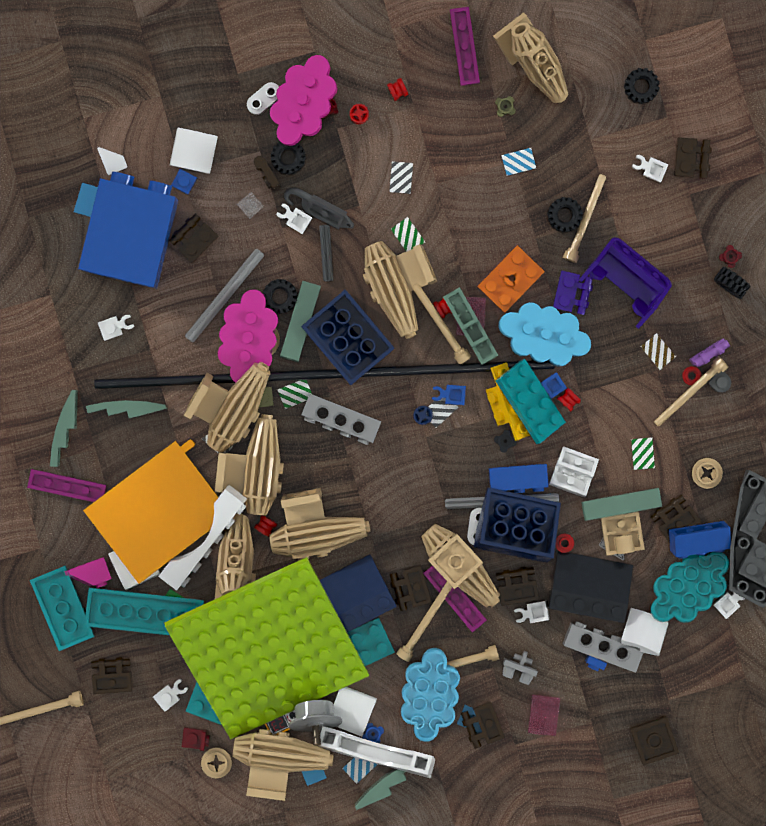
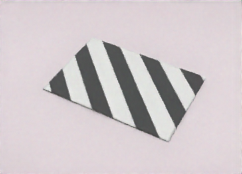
(401, 177)
(441, 411)

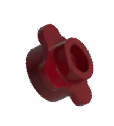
(735, 256)

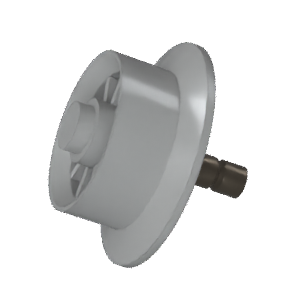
(312, 716)

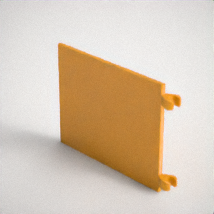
(155, 511)

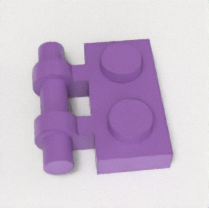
(714, 350)

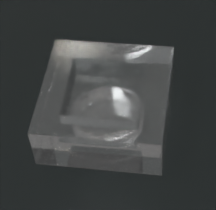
(250, 205)

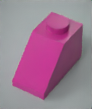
(91, 573)

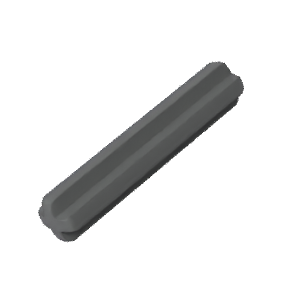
(326, 253)

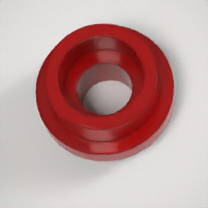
(695, 370)
(560, 538)

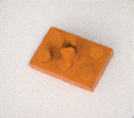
(510, 279)

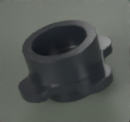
(500, 440)

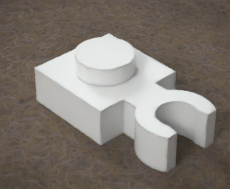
(653, 168)
(296, 220)
(112, 327)
(728, 604)
(536, 612)
(168, 696)

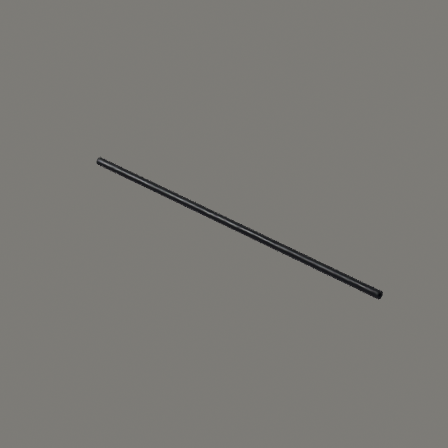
(315, 374)

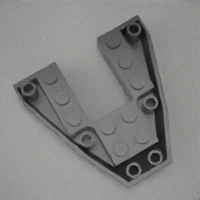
(747, 552)

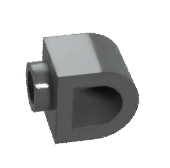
(720, 382)

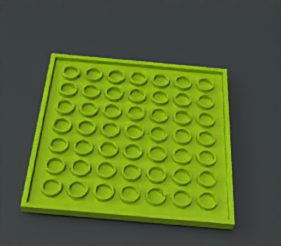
(267, 648)

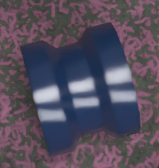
(420, 415)

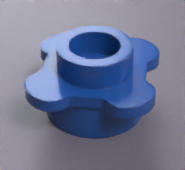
(377, 730)

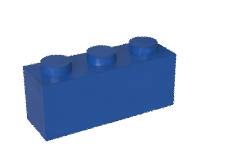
(519, 478)
(700, 539)

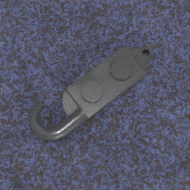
(320, 209)

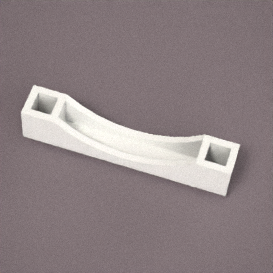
(225, 508)
(377, 753)

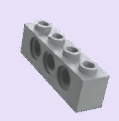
(314, 403)
(573, 641)

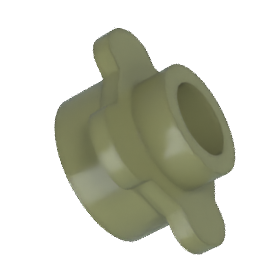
(505, 101)

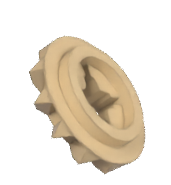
(716, 473)
(209, 769)

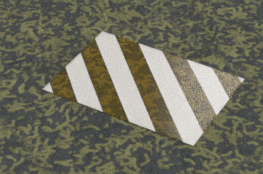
(658, 351)

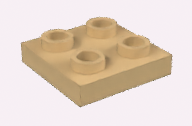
(622, 533)

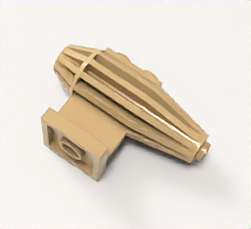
(531, 48)
(393, 282)
(232, 410)
(257, 471)
(310, 531)
(235, 557)
(459, 565)
(273, 758)

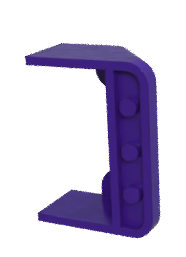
(632, 275)

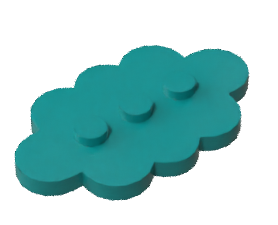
(689, 587)

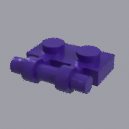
(567, 290)

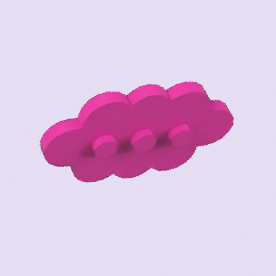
(303, 100)
(247, 334)

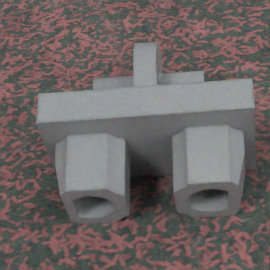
(527, 672)

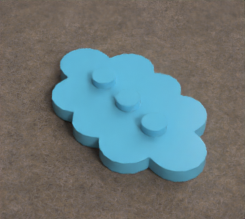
(544, 334)
(430, 694)

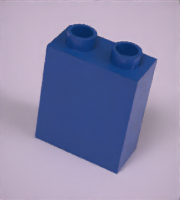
(129, 230)

